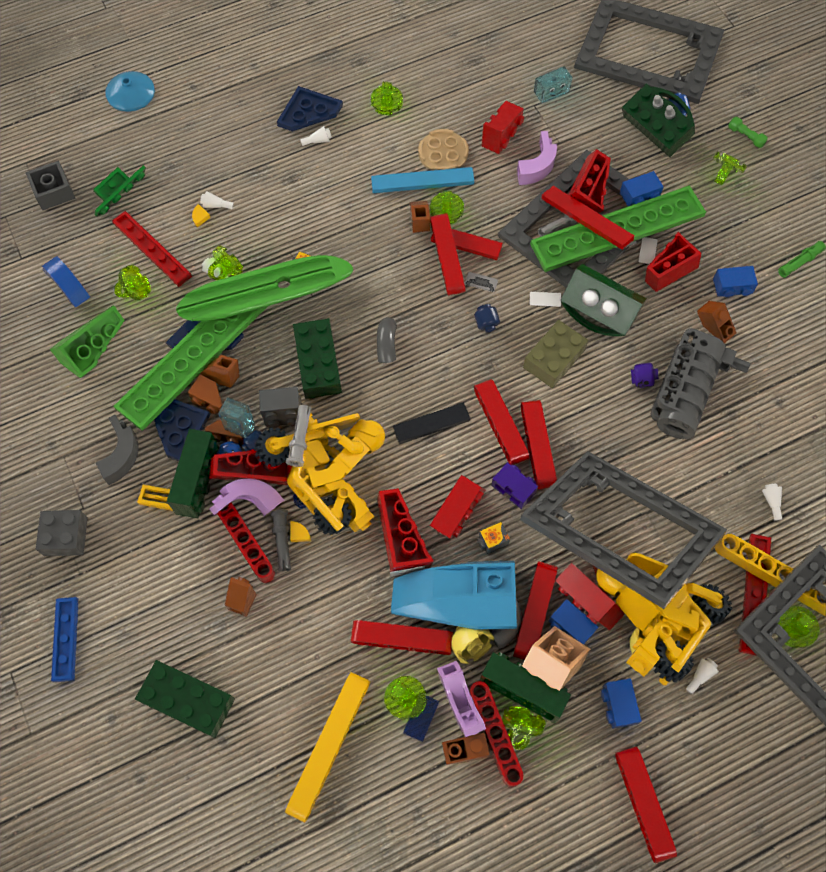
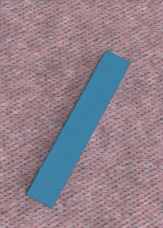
(422, 180)

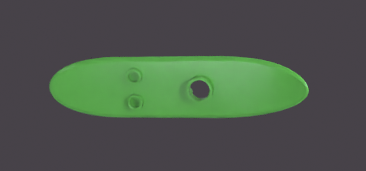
(261, 288)

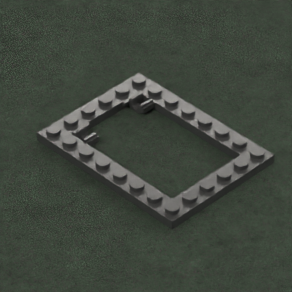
(689, 85)
(515, 231)
(591, 469)
(762, 624)

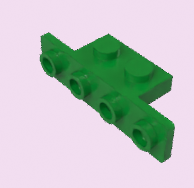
(113, 186)

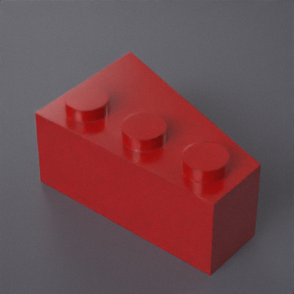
(502, 127)
(591, 181)
(672, 263)
(457, 507)
(590, 597)

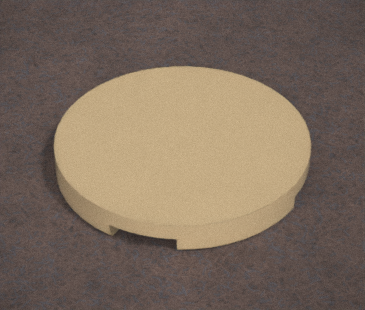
(443, 150)

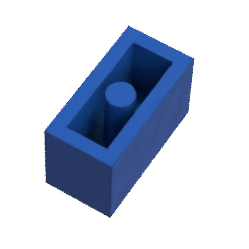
(641, 188)
(735, 281)
(573, 622)
(621, 703)

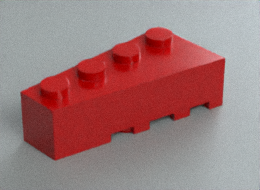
(247, 466)
(401, 537)

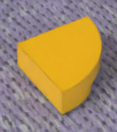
(200, 215)
(298, 532)

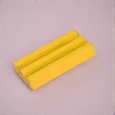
(141, 501)

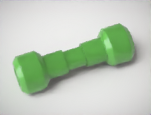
(759, 140)

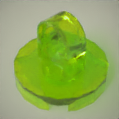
(386, 99)
(728, 163)
(447, 203)
(226, 264)
(132, 283)
(801, 627)
(405, 697)
(522, 722)

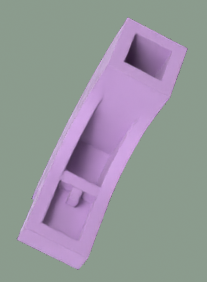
(538, 168)
(253, 490)
(460, 699)

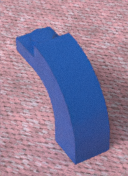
(66, 281)

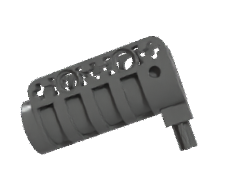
(692, 383)

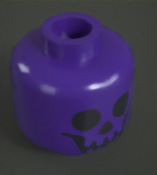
(644, 375)

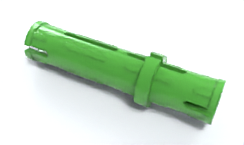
(807, 255)

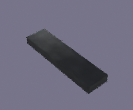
(431, 423)

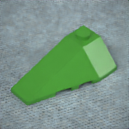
(84, 346)

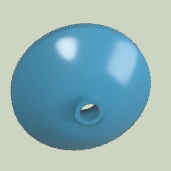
(129, 91)

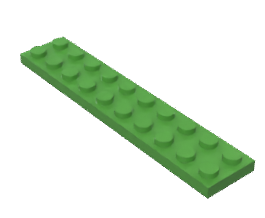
(639, 219)
(181, 367)

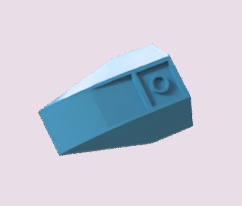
(460, 595)

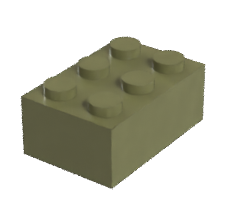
(555, 353)

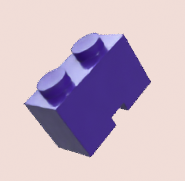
(515, 484)

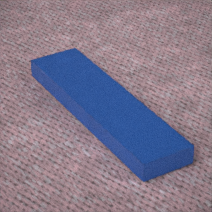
(65, 640)

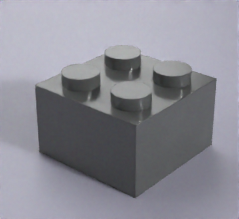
(50, 185)
(279, 406)
(61, 533)

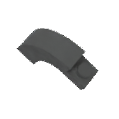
(123, 457)

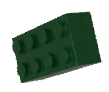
(317, 358)
(193, 474)
(523, 688)
(185, 698)

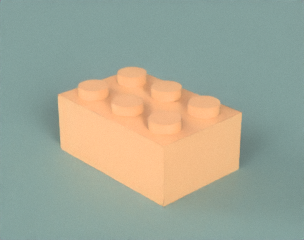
(556, 658)

